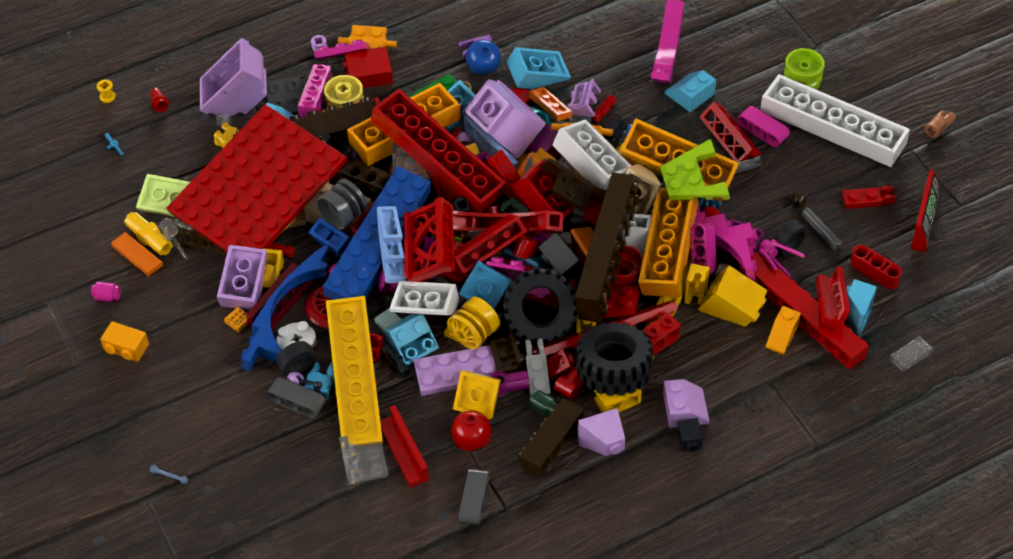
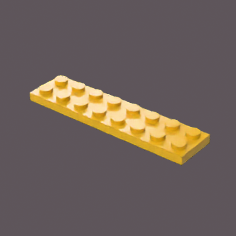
(354, 370)

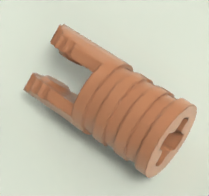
(939, 124)

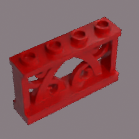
(414, 234)

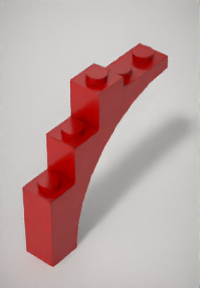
(535, 223)

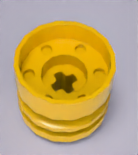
(473, 322)

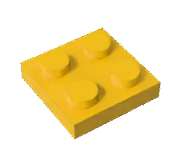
(476, 393)

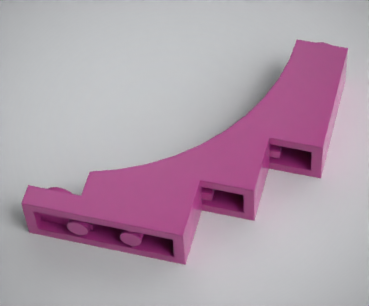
(668, 42)

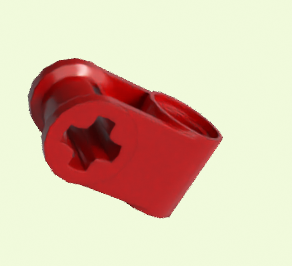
(526, 247)

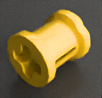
(105, 89)

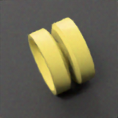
(342, 90)

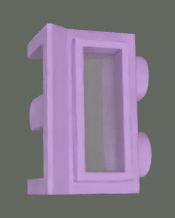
(582, 96)

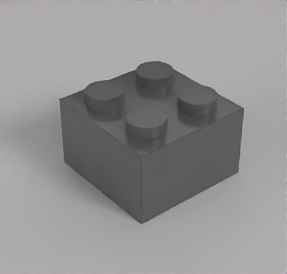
(561, 257)

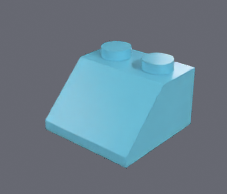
(692, 90)
(860, 302)

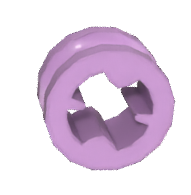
(316, 40)

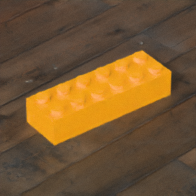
(375, 145)
(655, 147)
(667, 246)

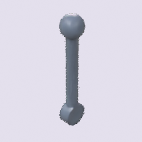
(154, 469)

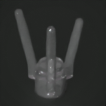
(170, 229)

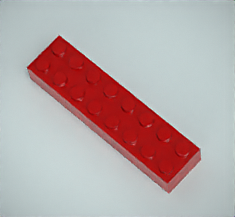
(437, 151)

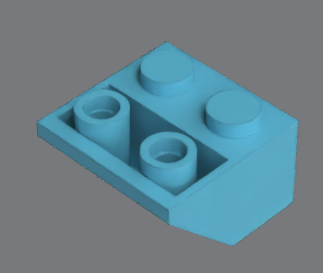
(411, 337)

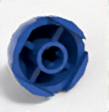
(483, 57)

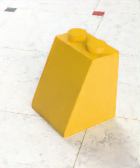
(733, 298)

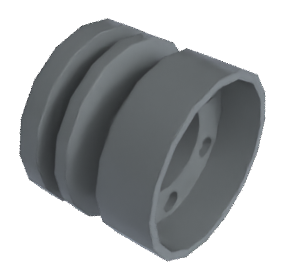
(341, 204)

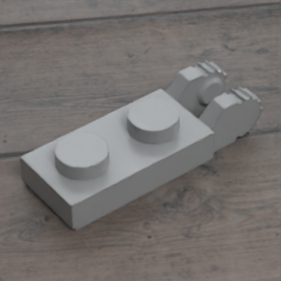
(537, 368)

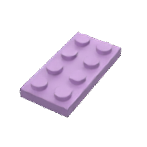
(443, 371)

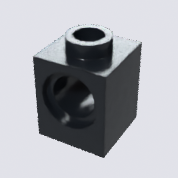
(689, 435)

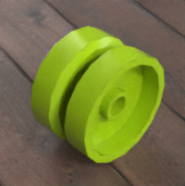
(805, 67)

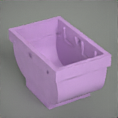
(234, 84)
(505, 117)

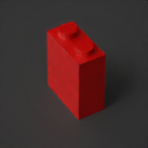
(369, 66)

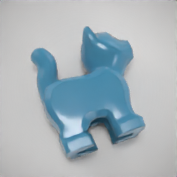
(326, 379)

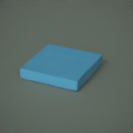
(485, 284)

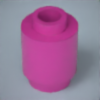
(106, 291)

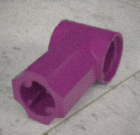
(511, 381)

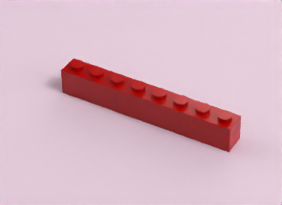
(785, 292)

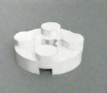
(296, 330)

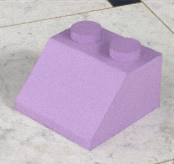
(684, 401)

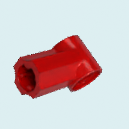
(569, 384)

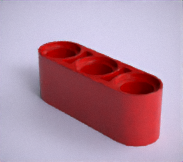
(876, 267)

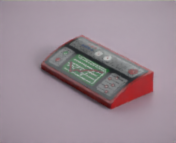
(926, 213)

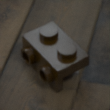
(506, 354)

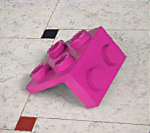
(510, 269)

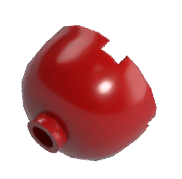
(471, 430)

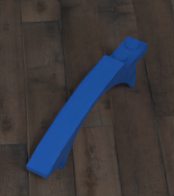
(262, 340)

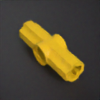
(148, 233)

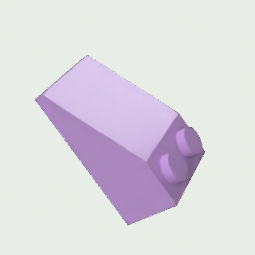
(242, 277)

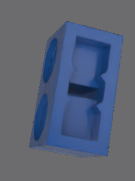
(330, 236)

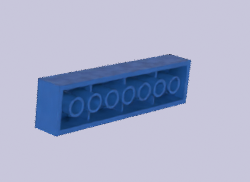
(362, 259)

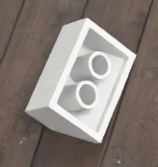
(425, 298)

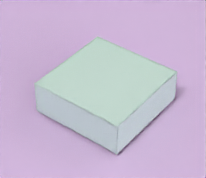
(386, 319)

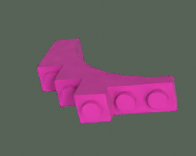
(737, 240)

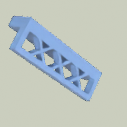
(484, 140)

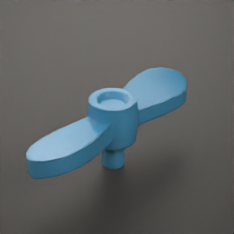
(113, 144)

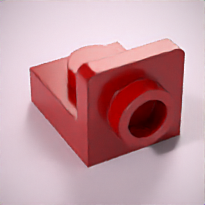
(560, 363)

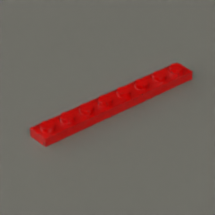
(647, 315)

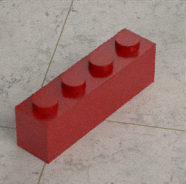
(488, 243)

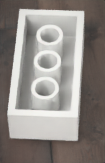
(589, 153)

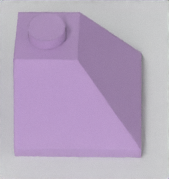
(602, 433)

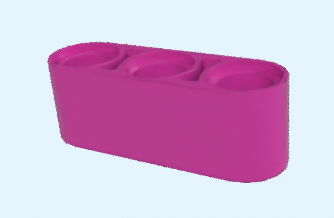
(763, 126)
(707, 241)

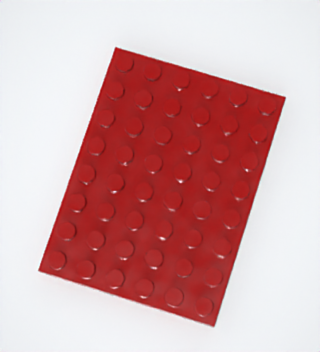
(257, 182)

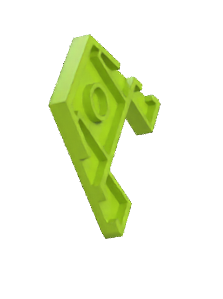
(684, 177)

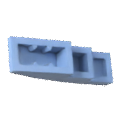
(390, 244)

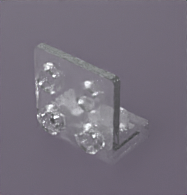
(363, 461)

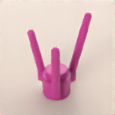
(769, 250)

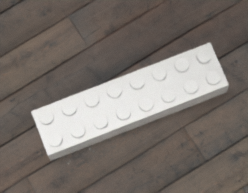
(835, 120)

